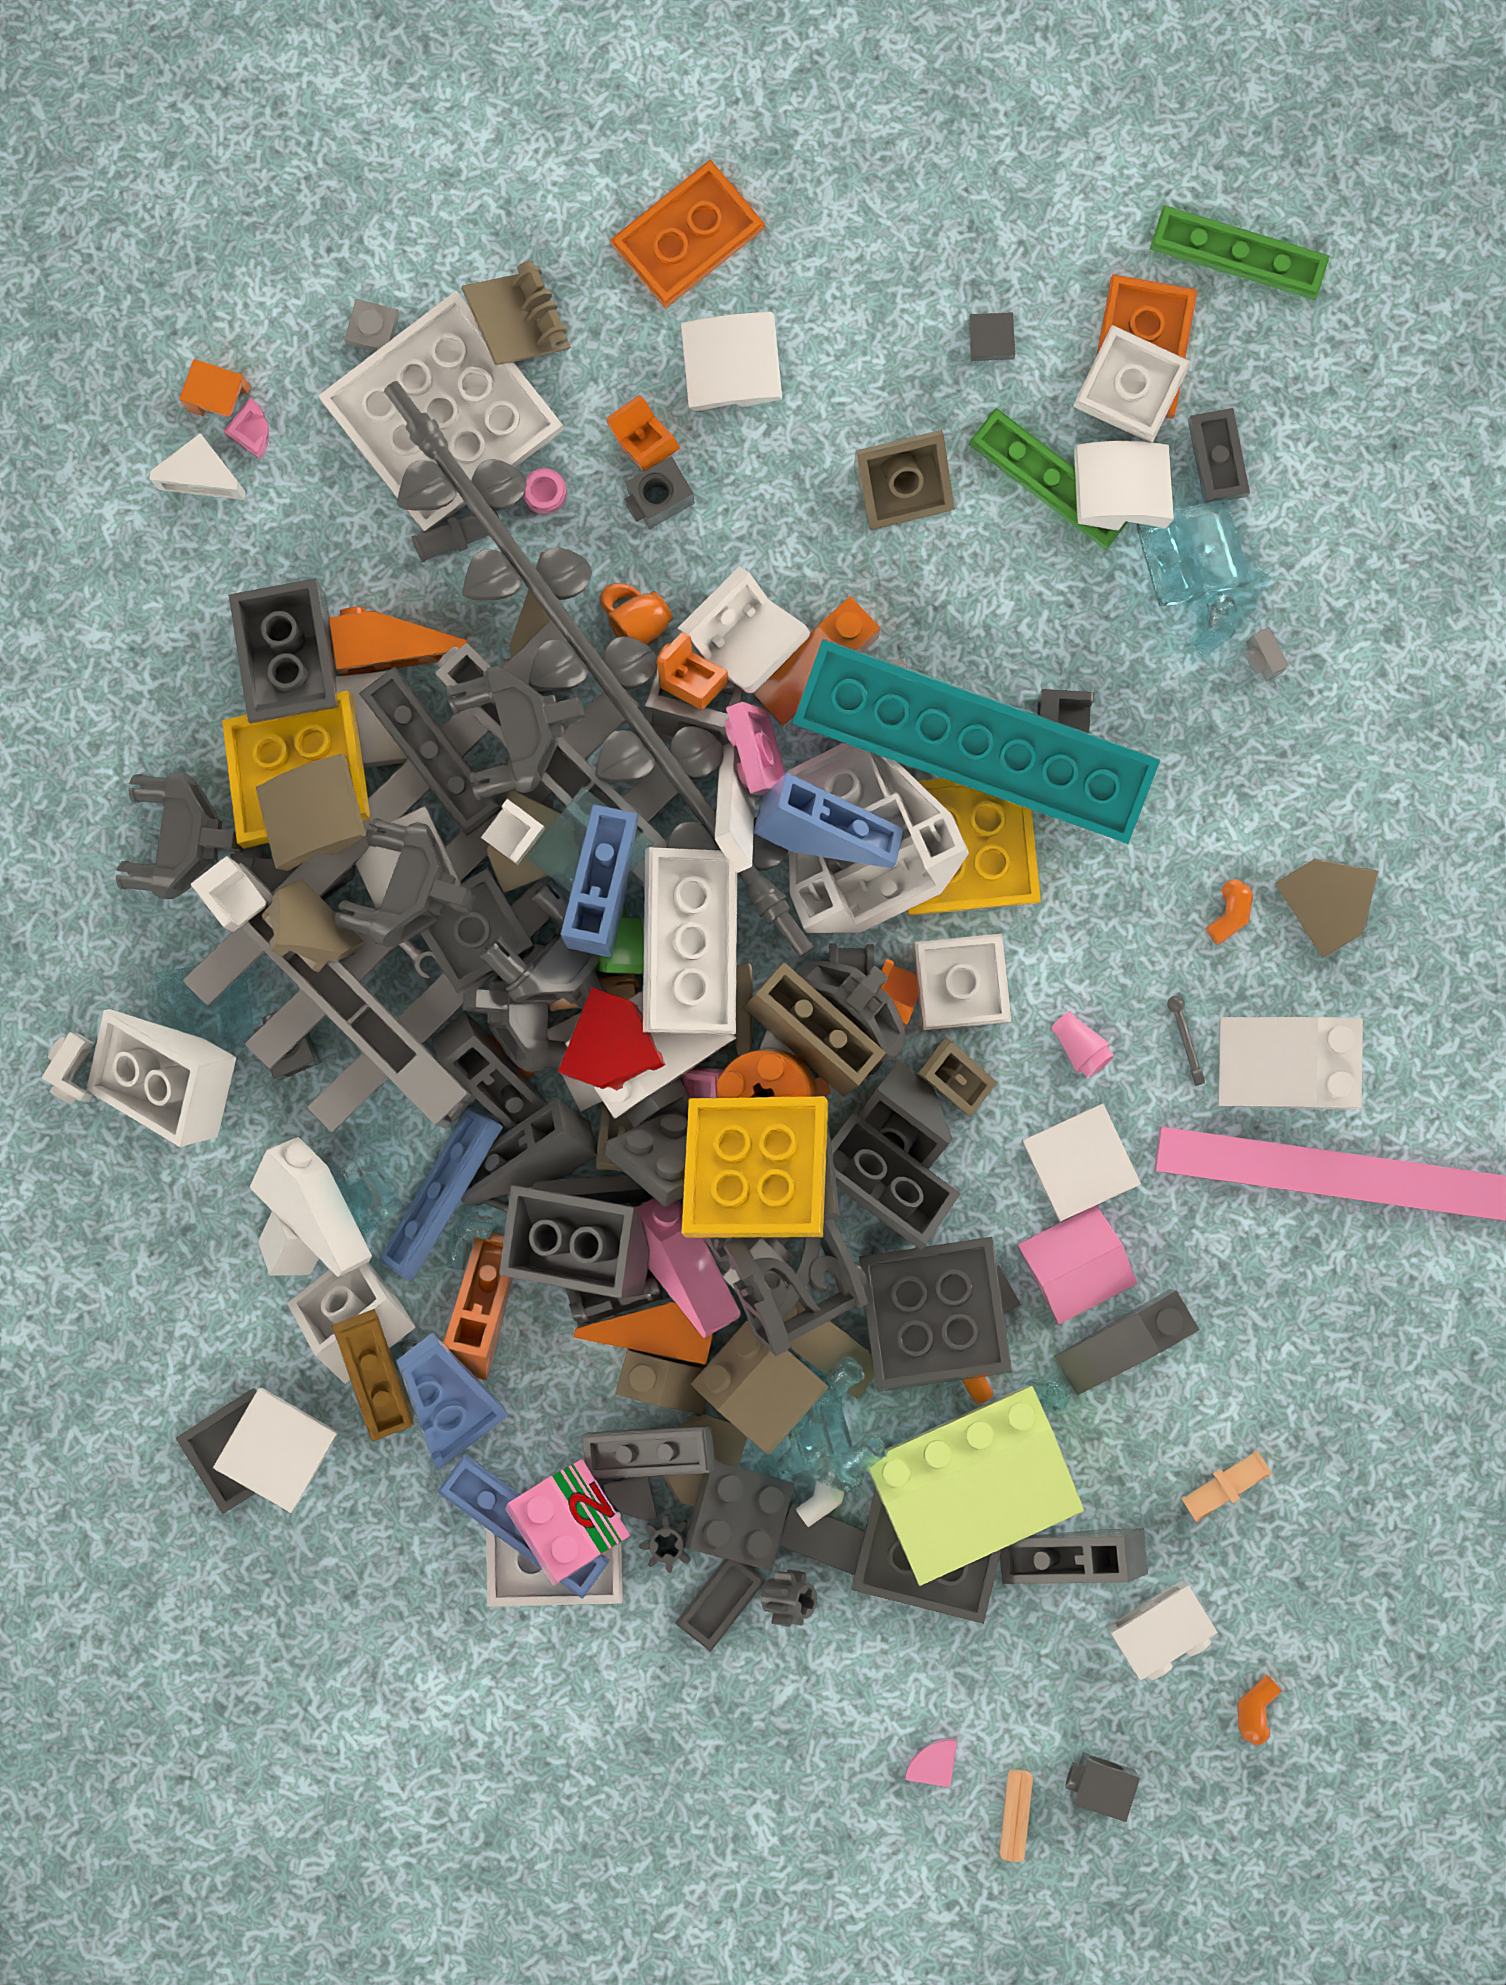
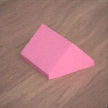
(1078, 1263)

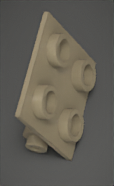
(517, 316)

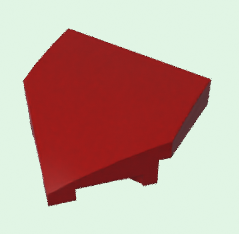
(609, 1043)

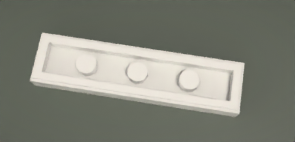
(734, 813)

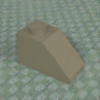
(660, 1382)

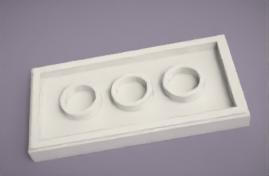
(689, 942)

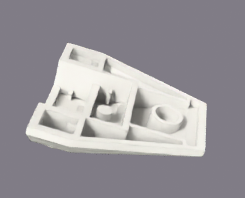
(857, 896)

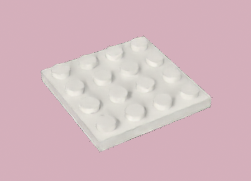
(453, 379)

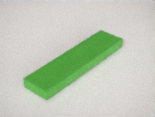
(1239, 252)
(1035, 469)

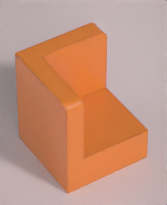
(212, 389)
(902, 989)

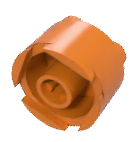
(763, 1070)

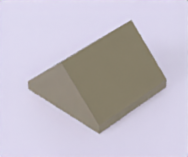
(904, 479)

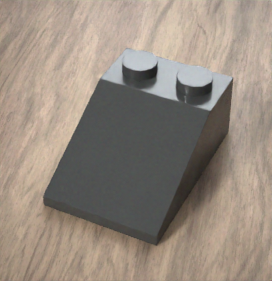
(284, 650)

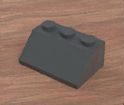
(890, 1182)
(574, 1243)

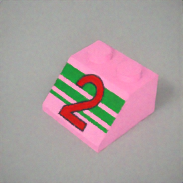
(567, 1521)

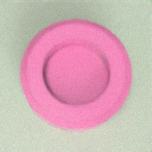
(545, 491)

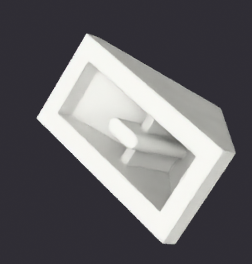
(196, 471)

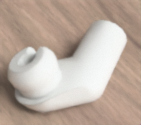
(822, 1503)

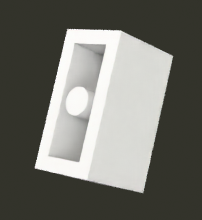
(1163, 1631)

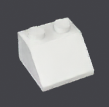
(338, 1299)

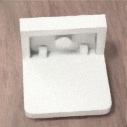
(744, 631)

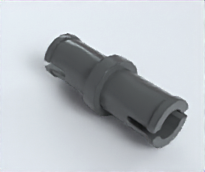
(453, 535)

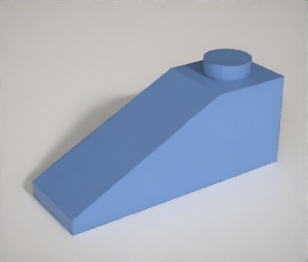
(824, 825)
(600, 882)

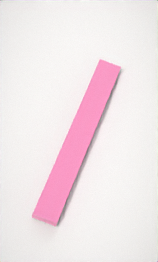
(1331, 1173)

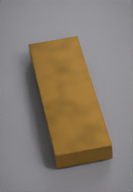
(373, 1374)

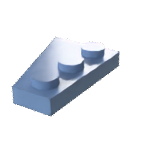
(447, 1399)

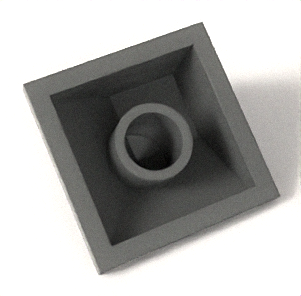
(908, 1115)

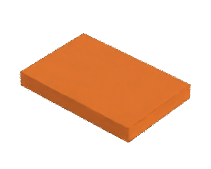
(687, 234)
(1151, 312)

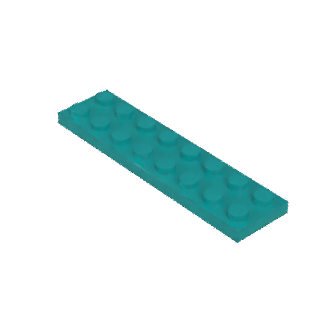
(975, 741)

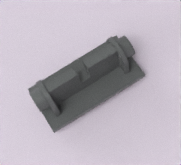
(590, 1306)

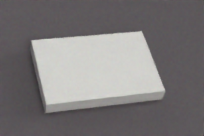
(519, 1582)

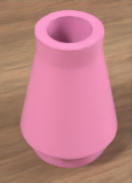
(1082, 1045)

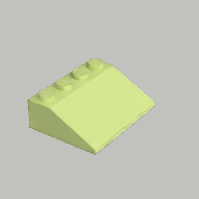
(975, 1484)

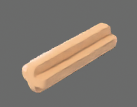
(1016, 1815)

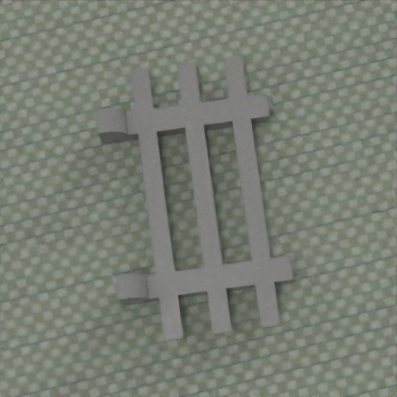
(392, 1044)

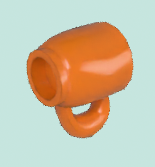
(641, 617)

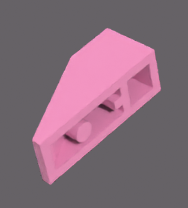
(686, 1269)

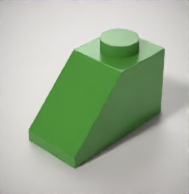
(628, 948)

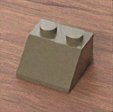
(759, 1390)

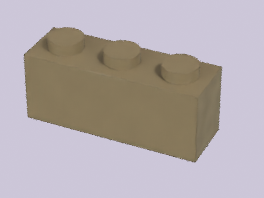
(814, 1029)

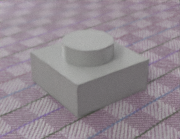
(371, 325)
(1265, 654)

